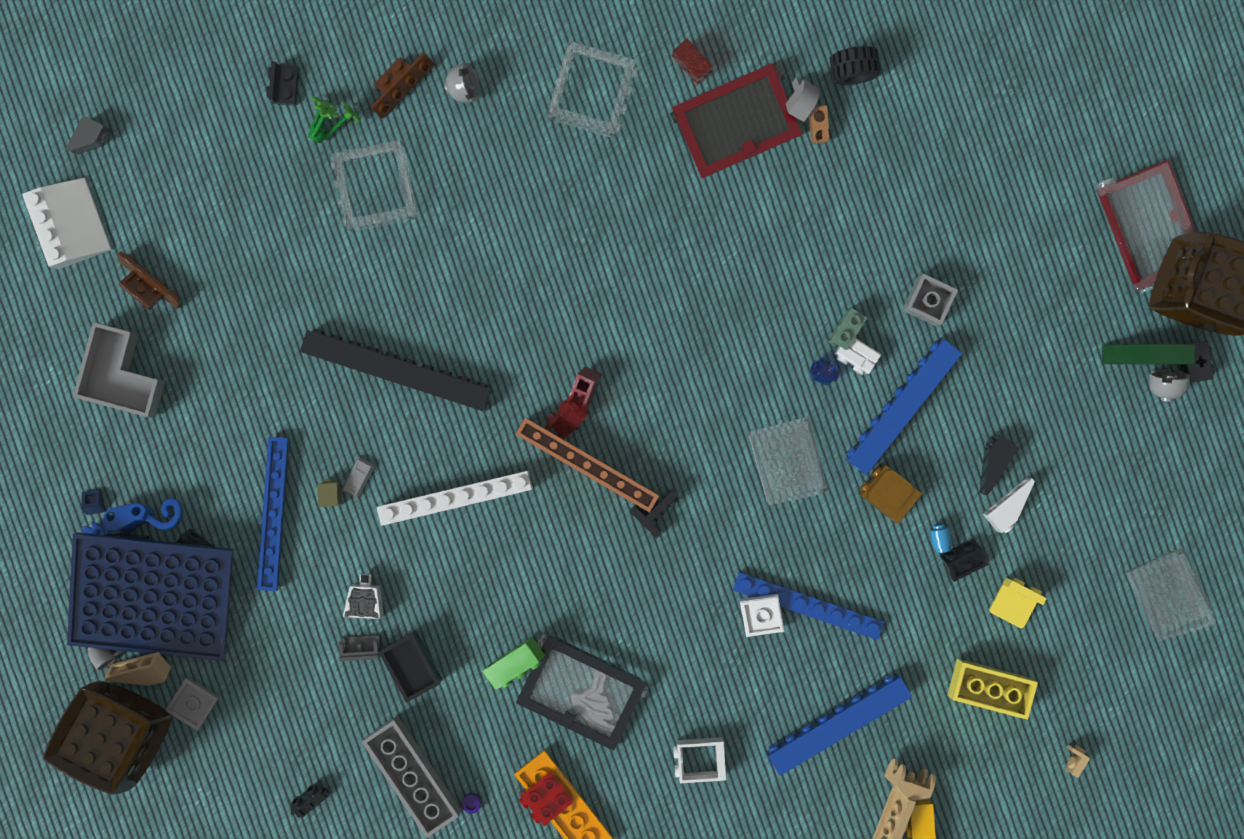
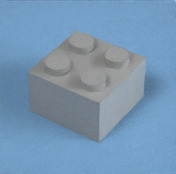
(930, 300)

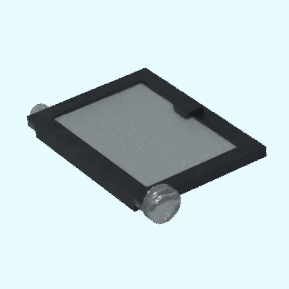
(581, 692)

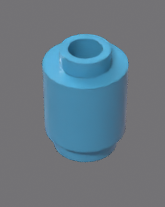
(941, 538)

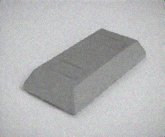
(358, 477)

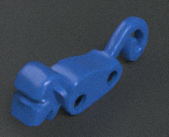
(129, 518)

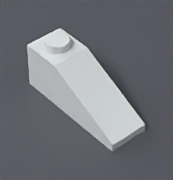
(1008, 508)

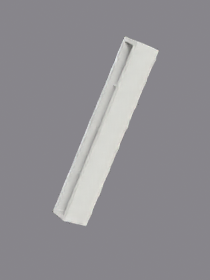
(454, 498)

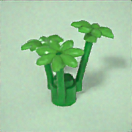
(326, 109)

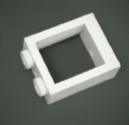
(719, 775)

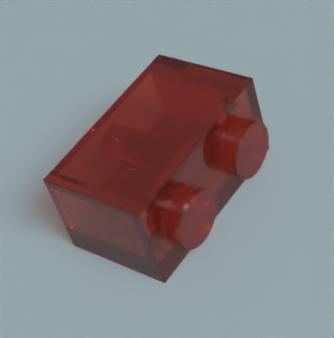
(692, 61)

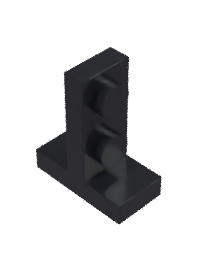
(655, 513)

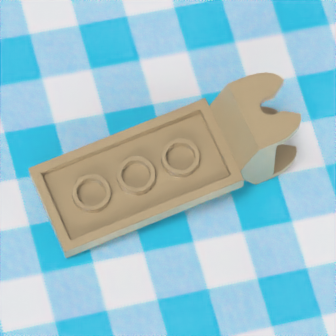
(902, 799)

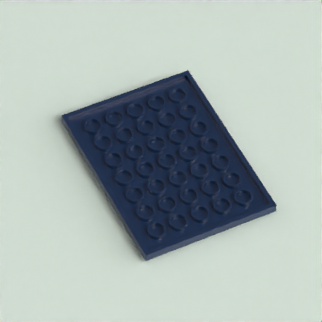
(149, 596)

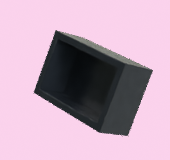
(410, 666)

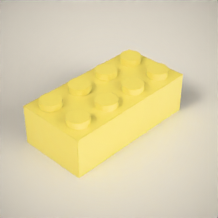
(992, 689)

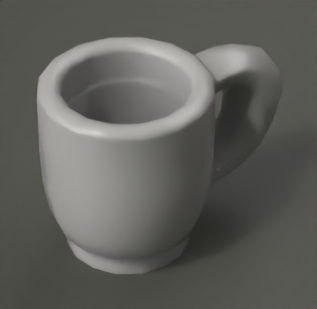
(102, 657)

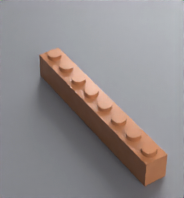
(587, 464)

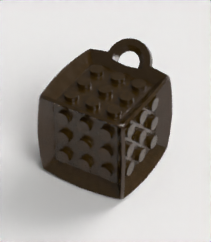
(1202, 283)
(107, 737)

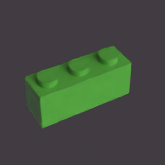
(514, 664)

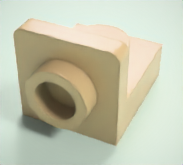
(1077, 762)

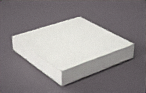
(762, 615)

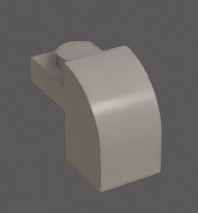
(803, 99)

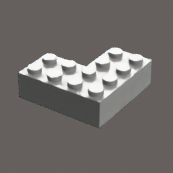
(106, 373)

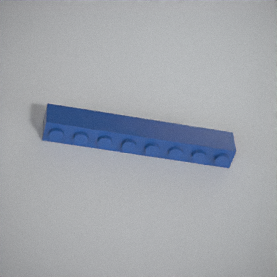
(903, 406)
(838, 724)

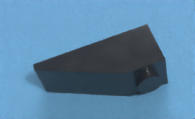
(995, 460)

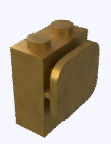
(889, 493)

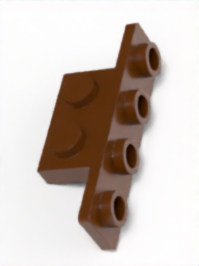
(398, 82)
(143, 286)

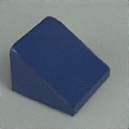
(92, 502)

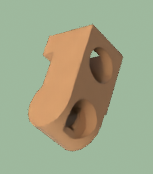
(819, 125)

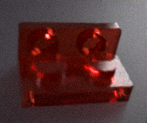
(568, 417)

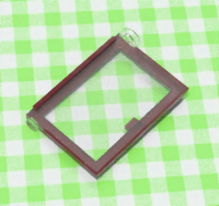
(1144, 218)

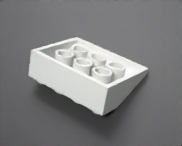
(67, 222)

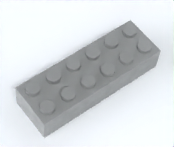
(411, 776)

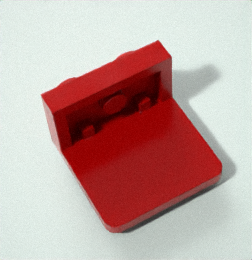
(545, 799)

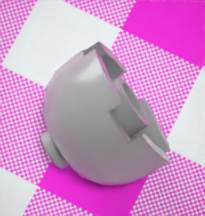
(462, 83)
(1168, 384)

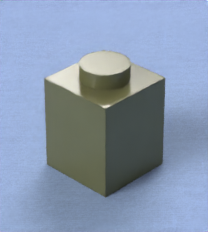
(329, 493)

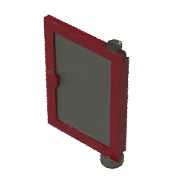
(736, 120)

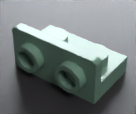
(847, 329)

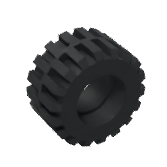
(855, 65)

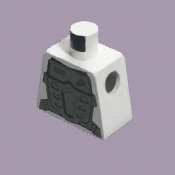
(364, 600)

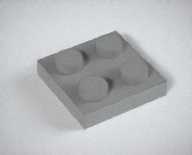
(192, 703)

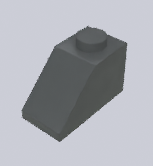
(88, 136)

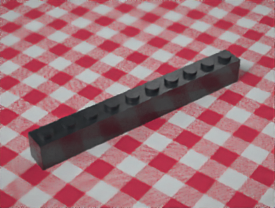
(396, 370)

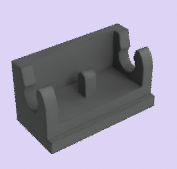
(359, 648)

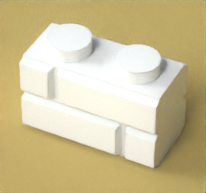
(859, 356)

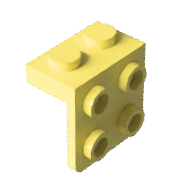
(1015, 602)

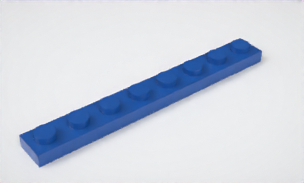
(273, 513)
(810, 606)

